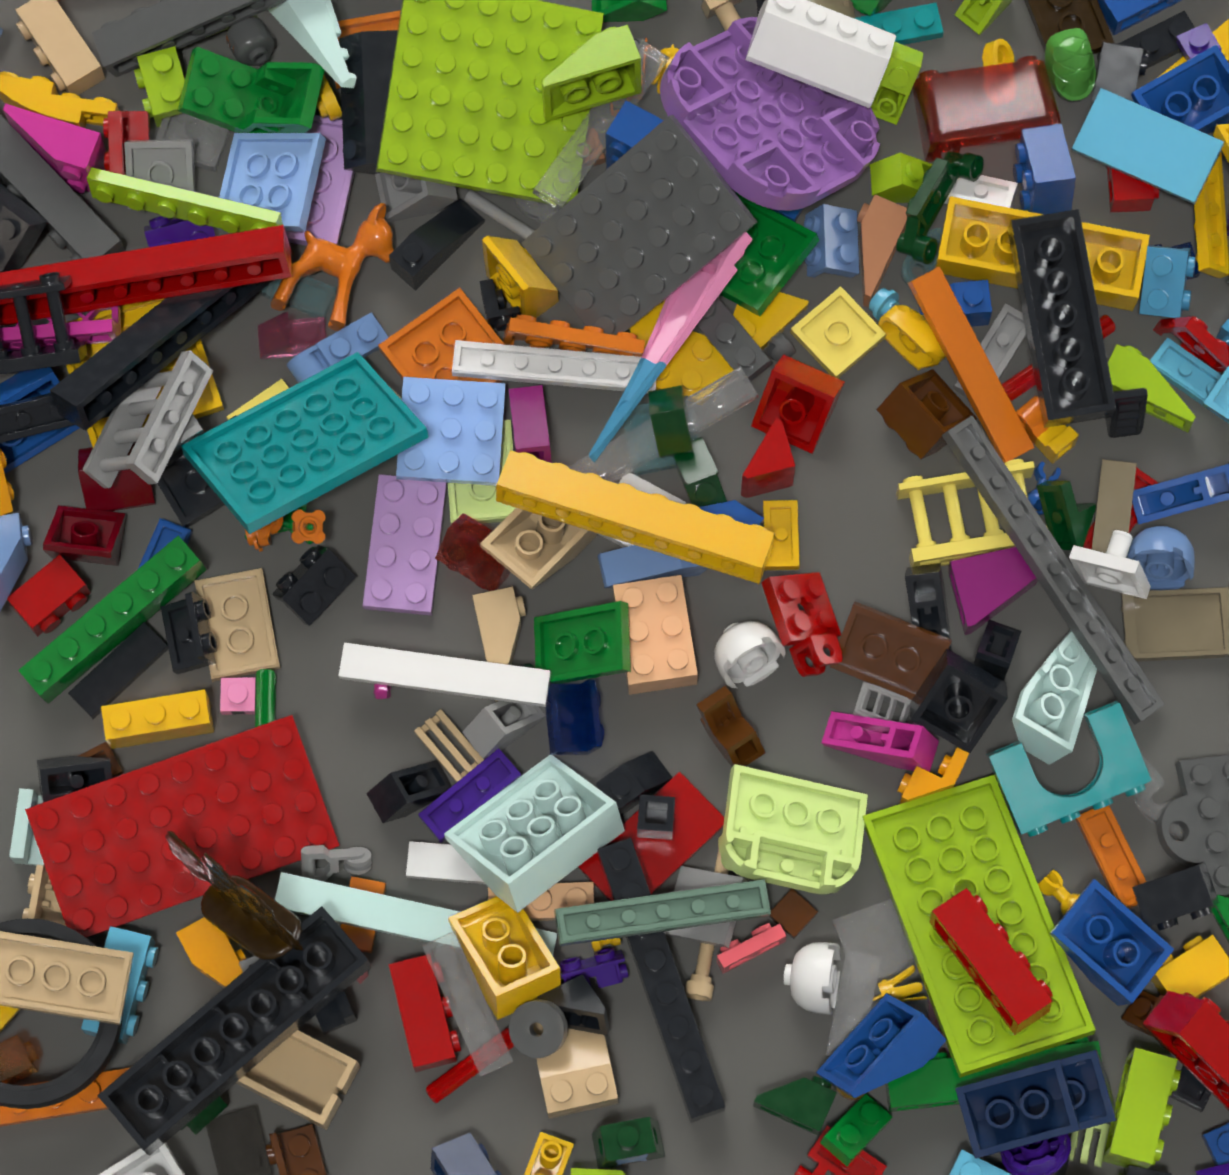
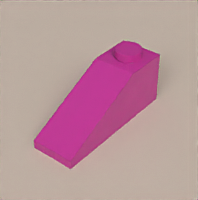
(881, 740)

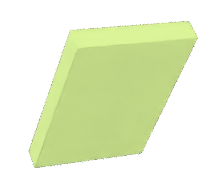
(480, 500)

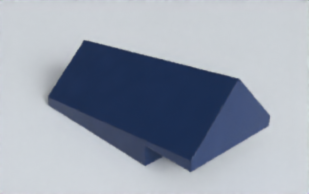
(1036, 1103)

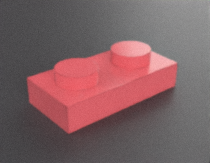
(763, 940)

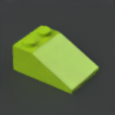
(594, 75)

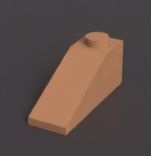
(879, 231)

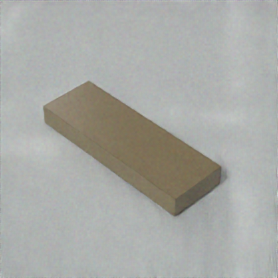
(1113, 501)

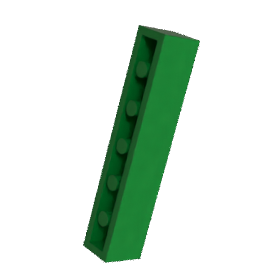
(112, 619)
(938, 1078)

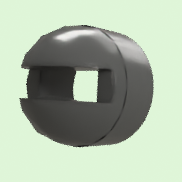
(778, 346)

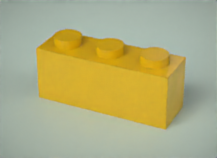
(157, 719)

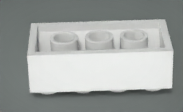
(821, 48)

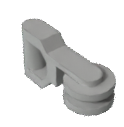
(356, 861)

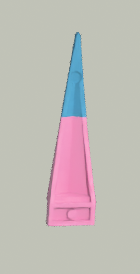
(675, 323)

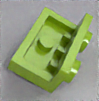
(163, 80)

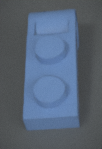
(360, 337)

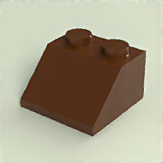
(923, 411)

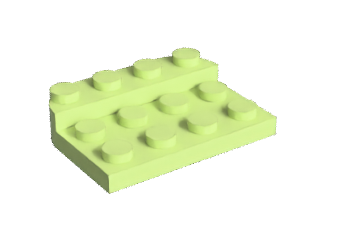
(791, 831)

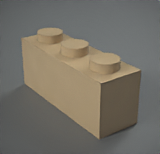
(59, 46)

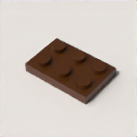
(888, 650)

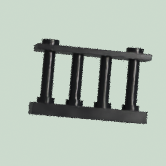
(31, 354)

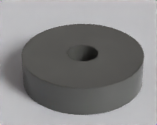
(522, 1028)

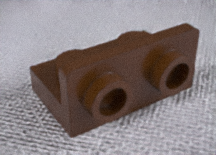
(296, 1152)

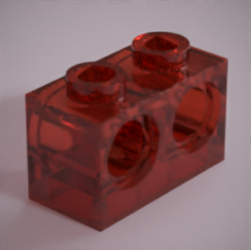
(463, 554)

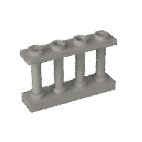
(162, 430)

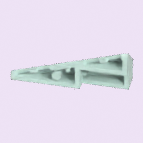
(317, 29)

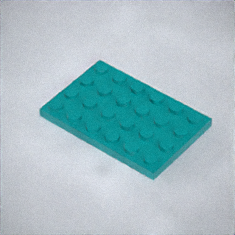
(304, 442)

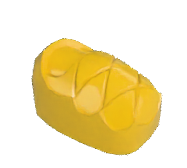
(911, 337)

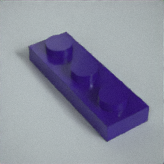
(469, 794)

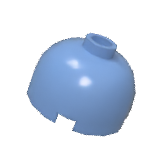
(1164, 556)

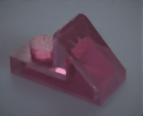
(288, 337)

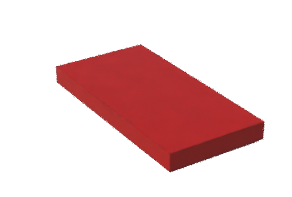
(693, 826)

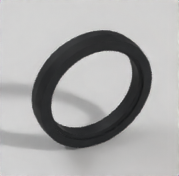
(91, 1064)

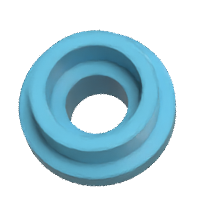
(882, 302)

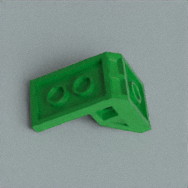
(248, 99)

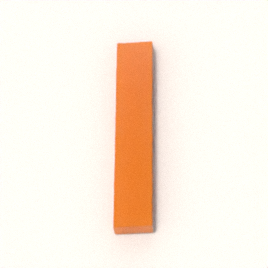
(970, 365)

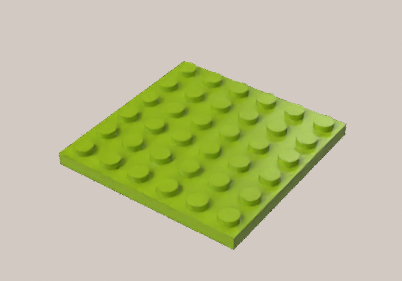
(470, 92)

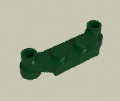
(929, 200)

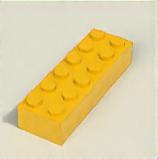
(978, 248)

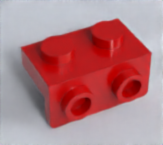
(122, 127)

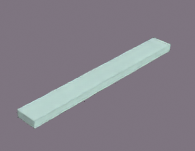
(371, 909)

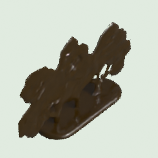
(240, 907)

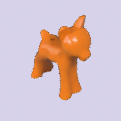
(372, 239)

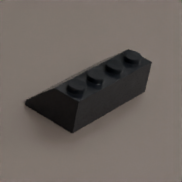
(365, 104)

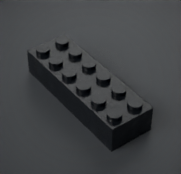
(1061, 318)

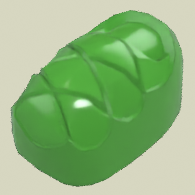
(1070, 64)

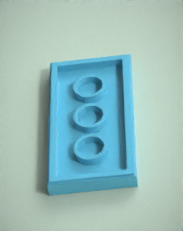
(1148, 146)

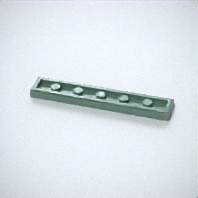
(662, 912)

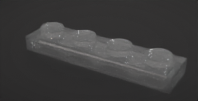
(467, 1004)

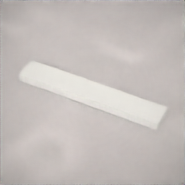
(544, 366)
(444, 674)

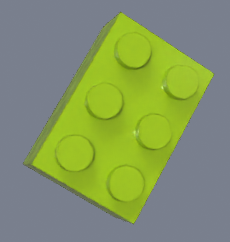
(1141, 1109)

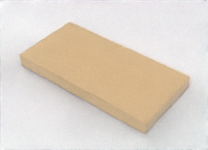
(63, 978)

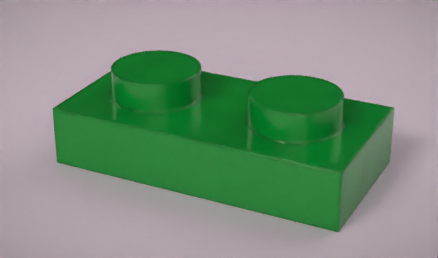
(856, 1130)

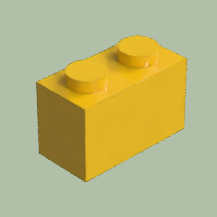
(1194, 971)

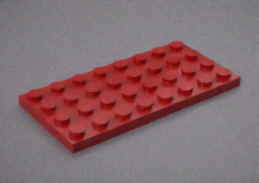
(236, 799)

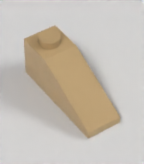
(499, 623)

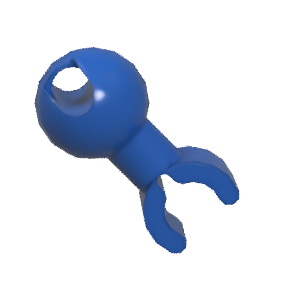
(1040, 476)

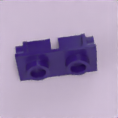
(603, 966)

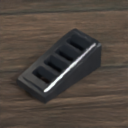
(1129, 413)

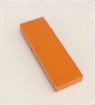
(1111, 853)

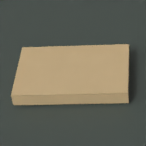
(240, 623)

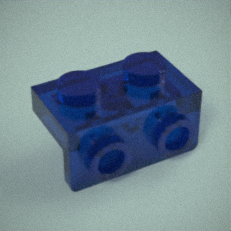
(574, 718)

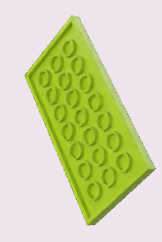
(970, 842)

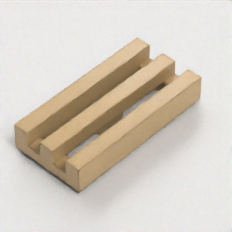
(431, 724)

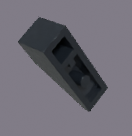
(434, 243)
(928, 599)

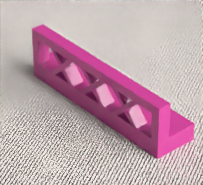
(85, 330)

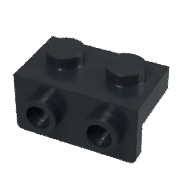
(313, 583)
(188, 633)

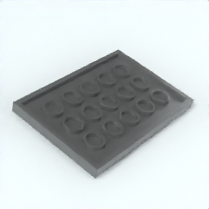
(639, 230)

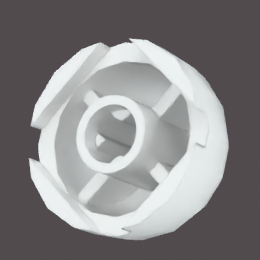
(747, 653)
(814, 977)

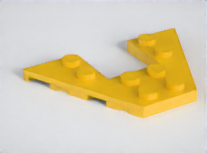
(699, 362)

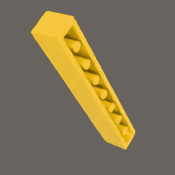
(634, 516)

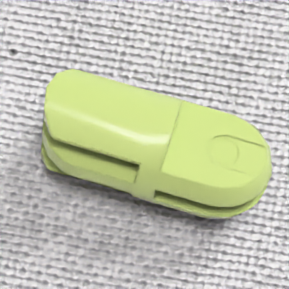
(1087, 1144)

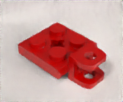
(807, 630)

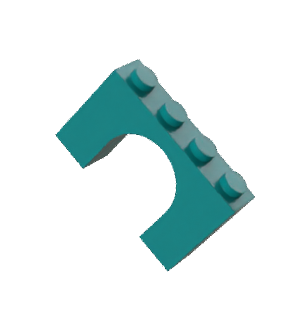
(1119, 771)

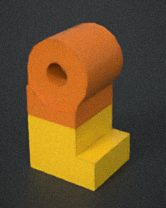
(1051, 441)

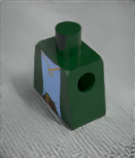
(627, 1142)

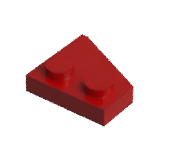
(1197, 340)

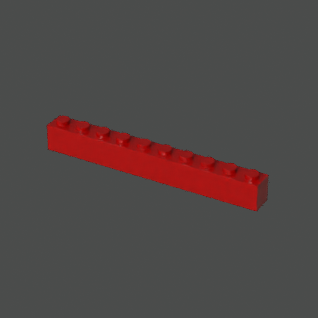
(158, 272)

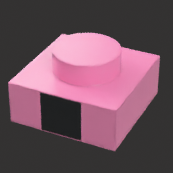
(237, 696)

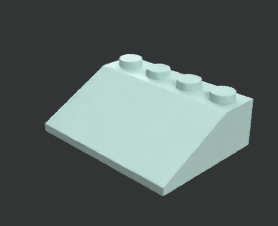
(536, 832)

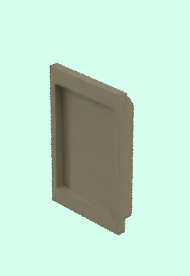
(1177, 624)

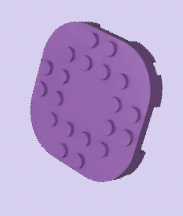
(762, 129)

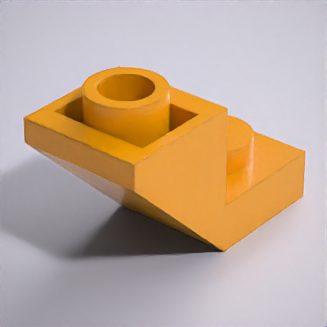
(925, 783)

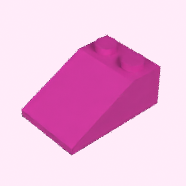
(64, 146)

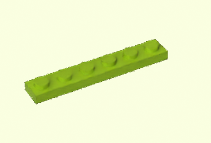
(179, 203)

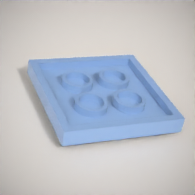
(275, 173)
(462, 430)

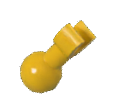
(1053, 886)

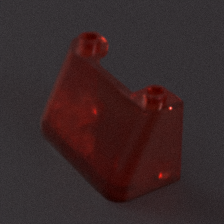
(982, 105)

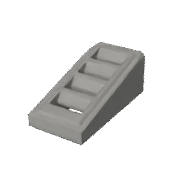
(870, 690)

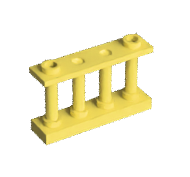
(960, 544)

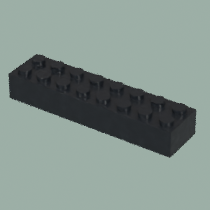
(233, 1033)

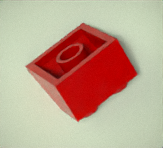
(800, 399)

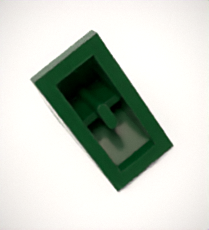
(670, 421)

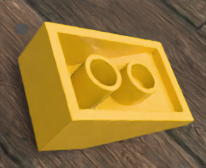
(518, 276)
(505, 955)

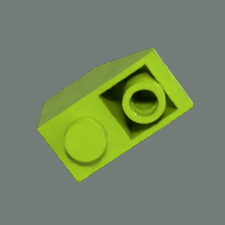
(897, 83)
(897, 177)

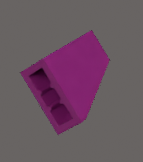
(530, 422)
(988, 585)

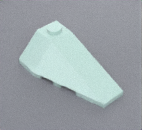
(1055, 701)

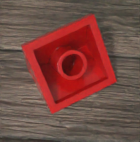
(771, 465)

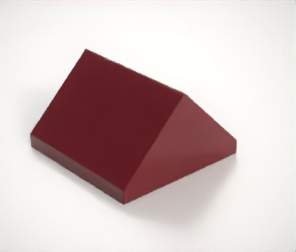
(125, 493)
(85, 535)

